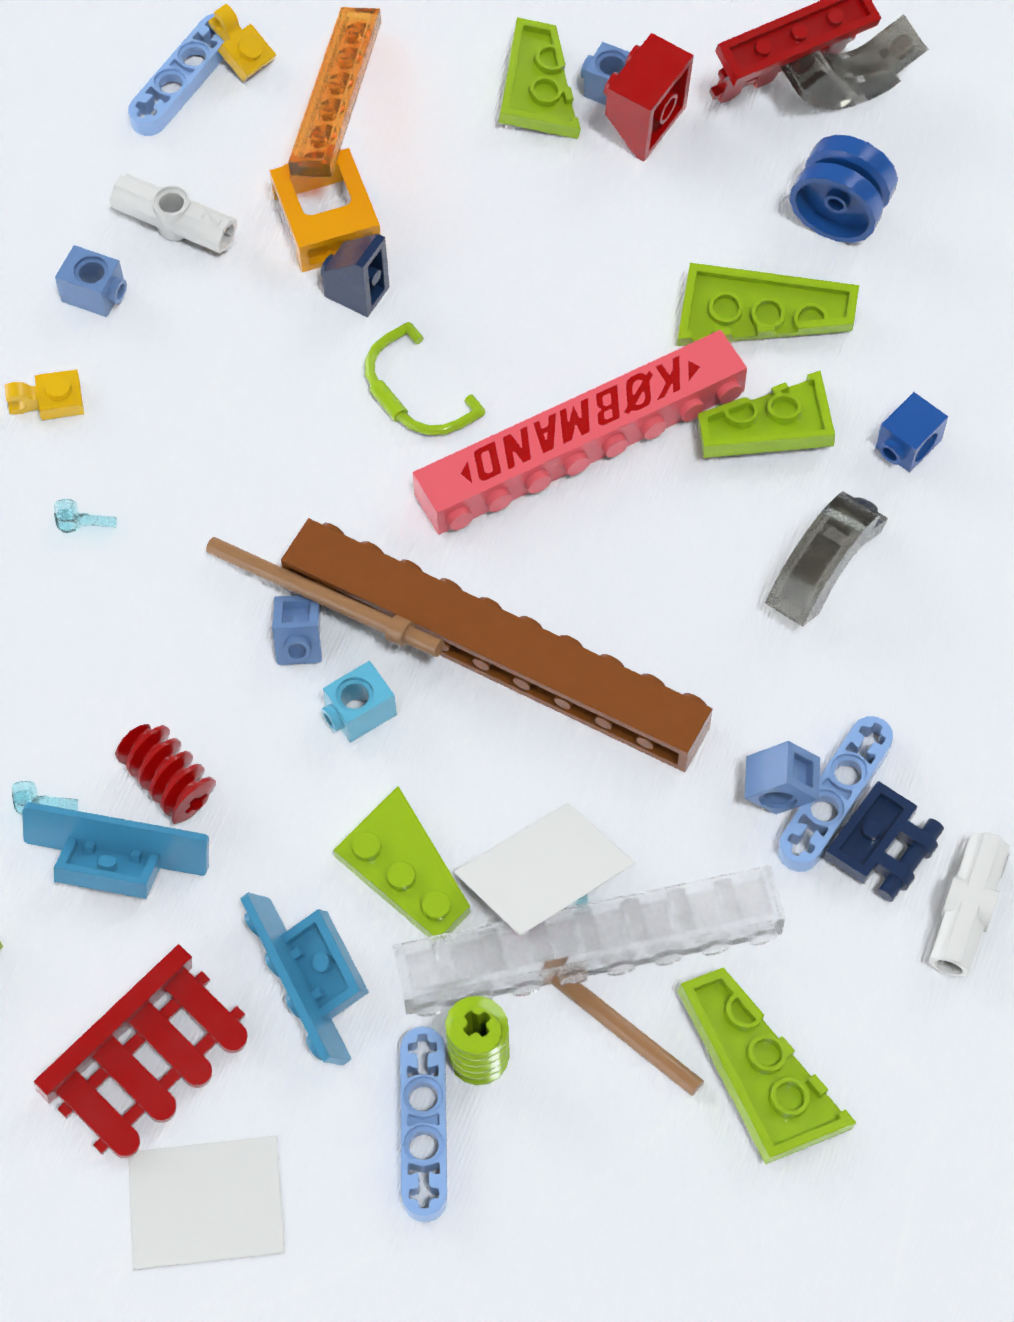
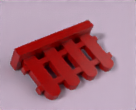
(760, 52)
(117, 1061)

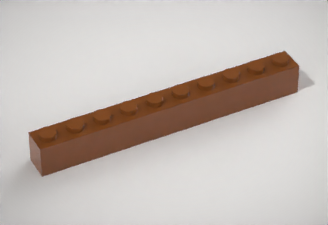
(508, 647)

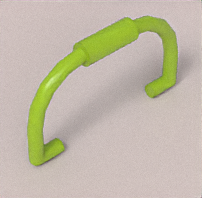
(394, 406)

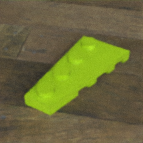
(762, 305)
(767, 1083)

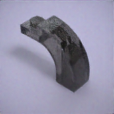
(857, 75)
(823, 555)

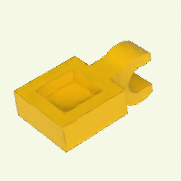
(242, 48)
(54, 395)

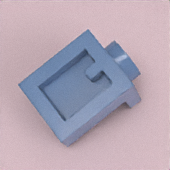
(296, 630)

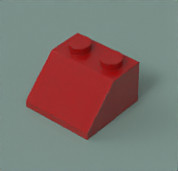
(648, 93)

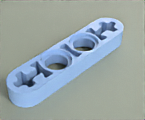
(175, 70)
(841, 796)
(419, 1123)

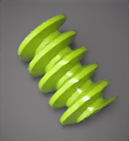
(477, 1040)

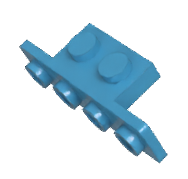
(112, 851)
(313, 970)

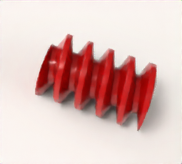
(165, 771)

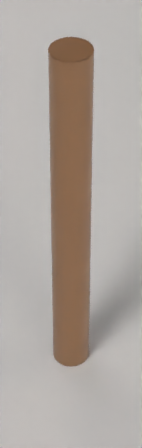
(632, 1036)

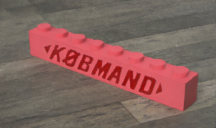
(579, 432)

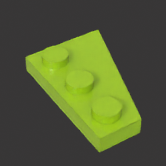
(536, 83)
(778, 421)
(404, 867)

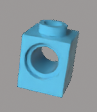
(360, 684)

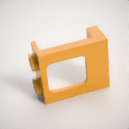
(324, 232)

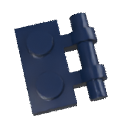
(873, 831)

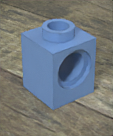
(599, 68)
(77, 278)
(782, 777)

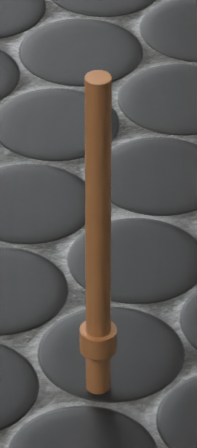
(396, 628)

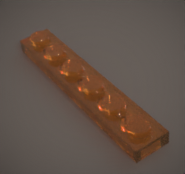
(335, 92)

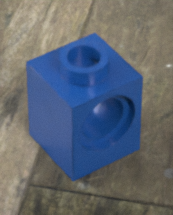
(911, 432)

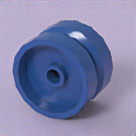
(843, 188)

